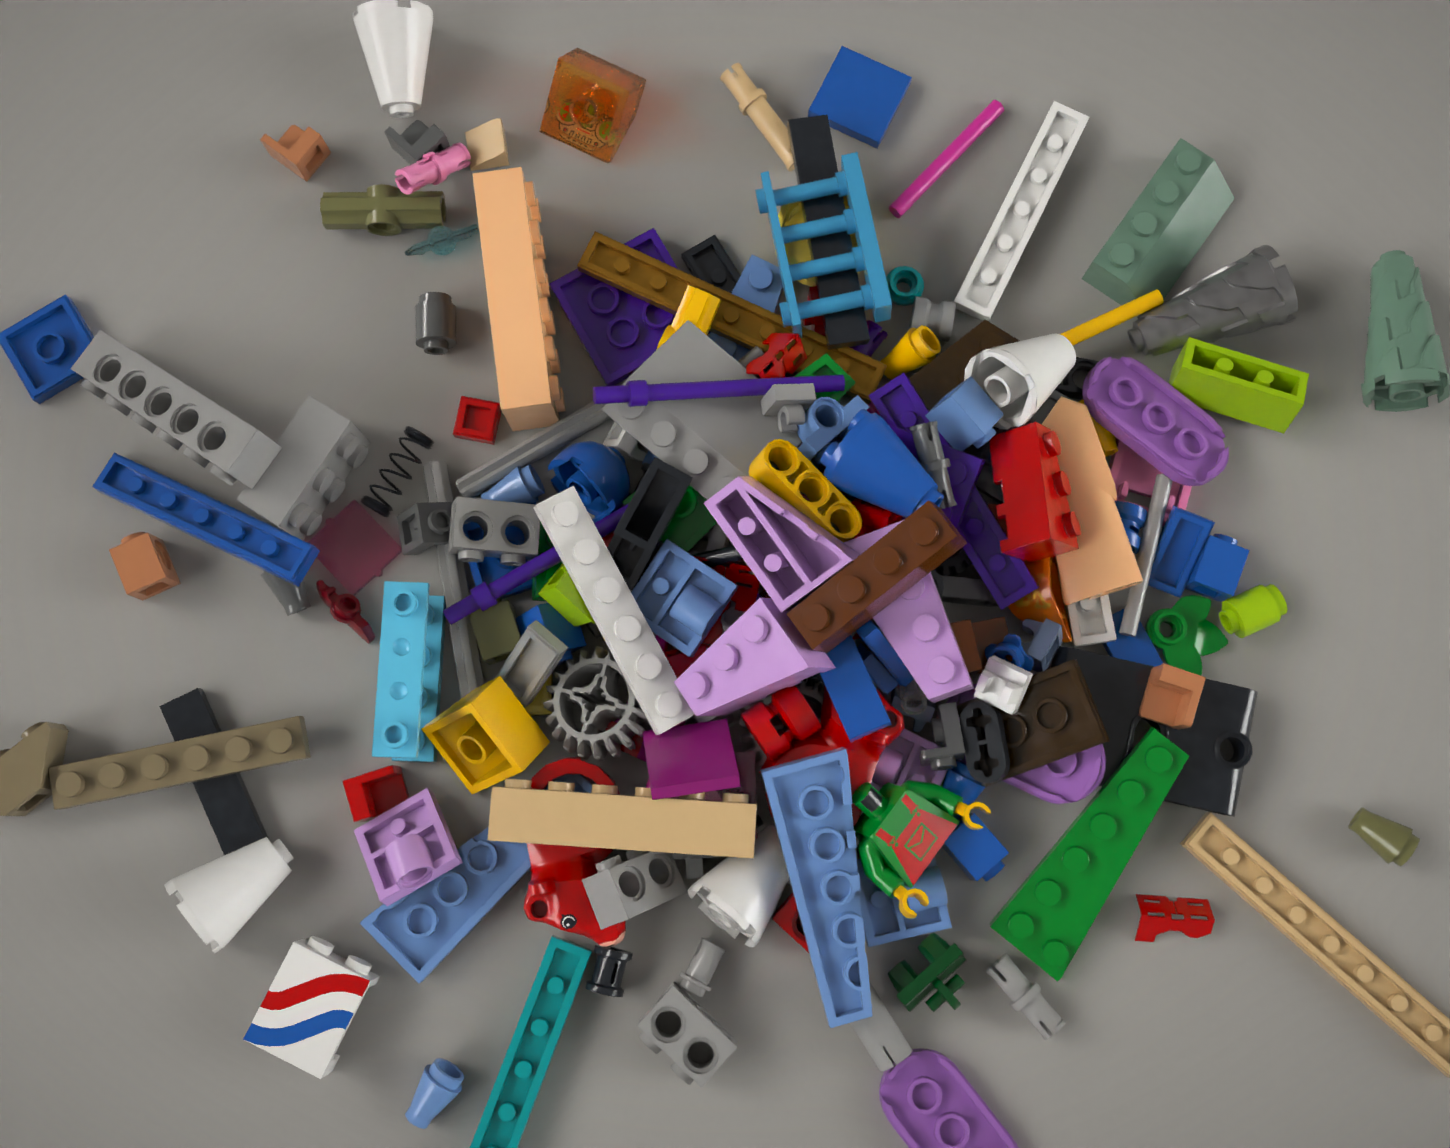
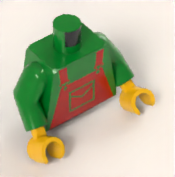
(904, 832)

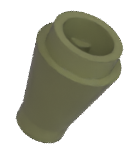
(1387, 838)

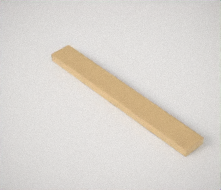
(1322, 939)

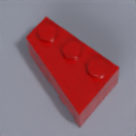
(1033, 494)

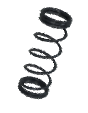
(414, 436)

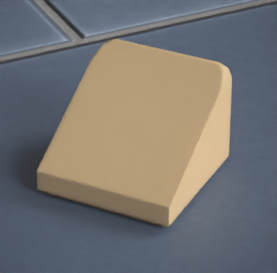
(487, 145)

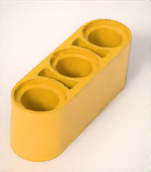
(798, 475)

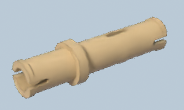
(754, 104)

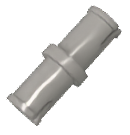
(1026, 996)

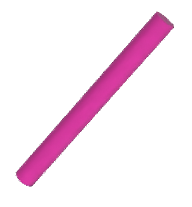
(946, 158)

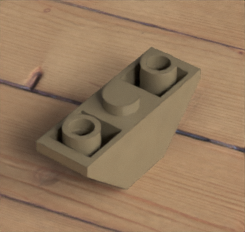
(26, 765)

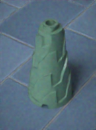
(1402, 348)

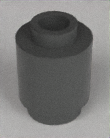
(435, 323)

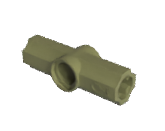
(383, 210)

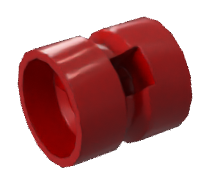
(794, 714)

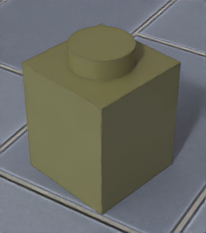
(496, 631)

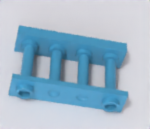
(856, 220)

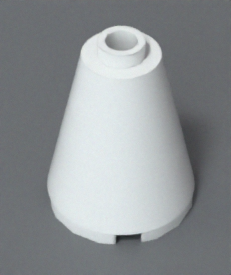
(396, 51)
(1022, 375)
(230, 889)
(745, 891)

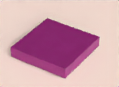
(691, 759)

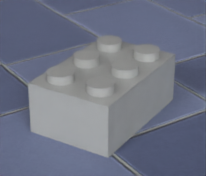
(308, 470)

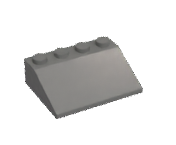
(700, 437)

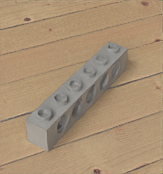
(177, 409)

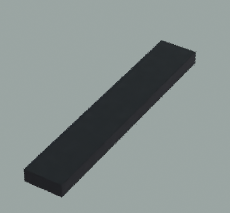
(815, 161)

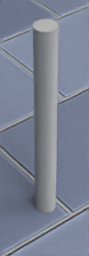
(1146, 554)

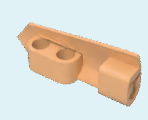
(1104, 553)

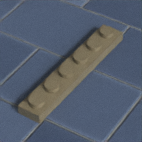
(179, 762)

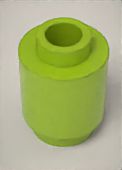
(1252, 610)

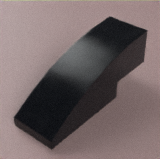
(647, 519)

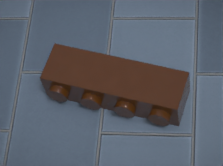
(876, 578)

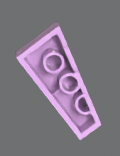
(921, 633)

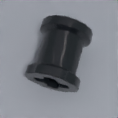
(608, 971)

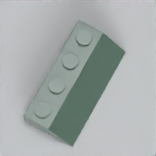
(1162, 227)

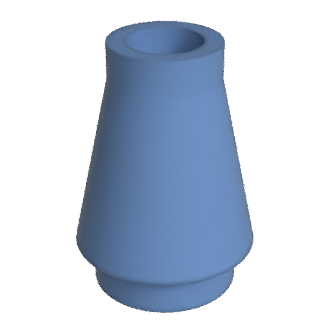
(519, 486)
(435, 1090)

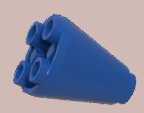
(878, 467)

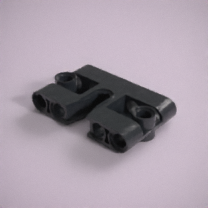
(1222, 713)

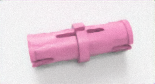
(432, 168)

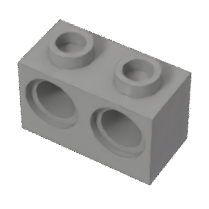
(493, 518)
(632, 886)
(695, 1027)

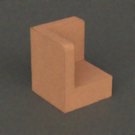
(298, 150)
(1171, 696)

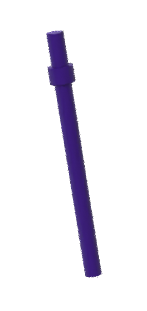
(639, 393)
(485, 595)

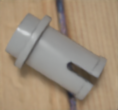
(702, 968)

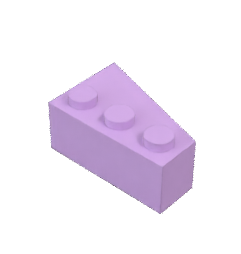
(778, 541)
(750, 662)

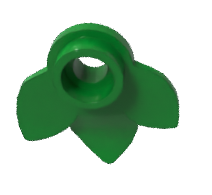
(1190, 634)

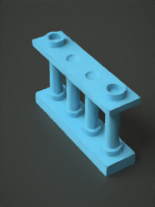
(408, 671)

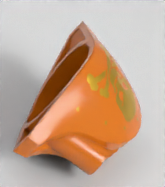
(1045, 600)

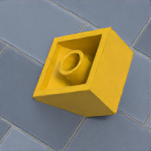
(486, 736)

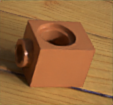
(144, 565)

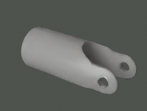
(882, 1035)

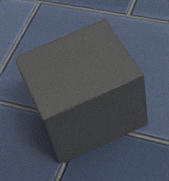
(417, 141)

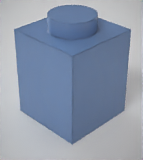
(966, 416)

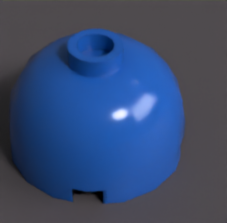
(595, 473)

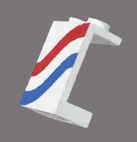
(311, 1005)

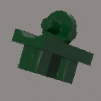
(943, 962)

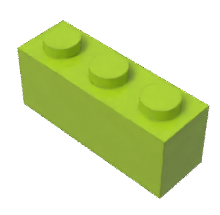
(1239, 385)

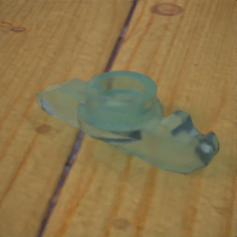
(442, 240)

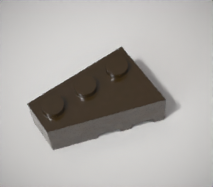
(949, 367)

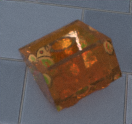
(591, 104)

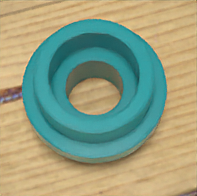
(907, 275)

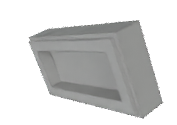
(532, 662)

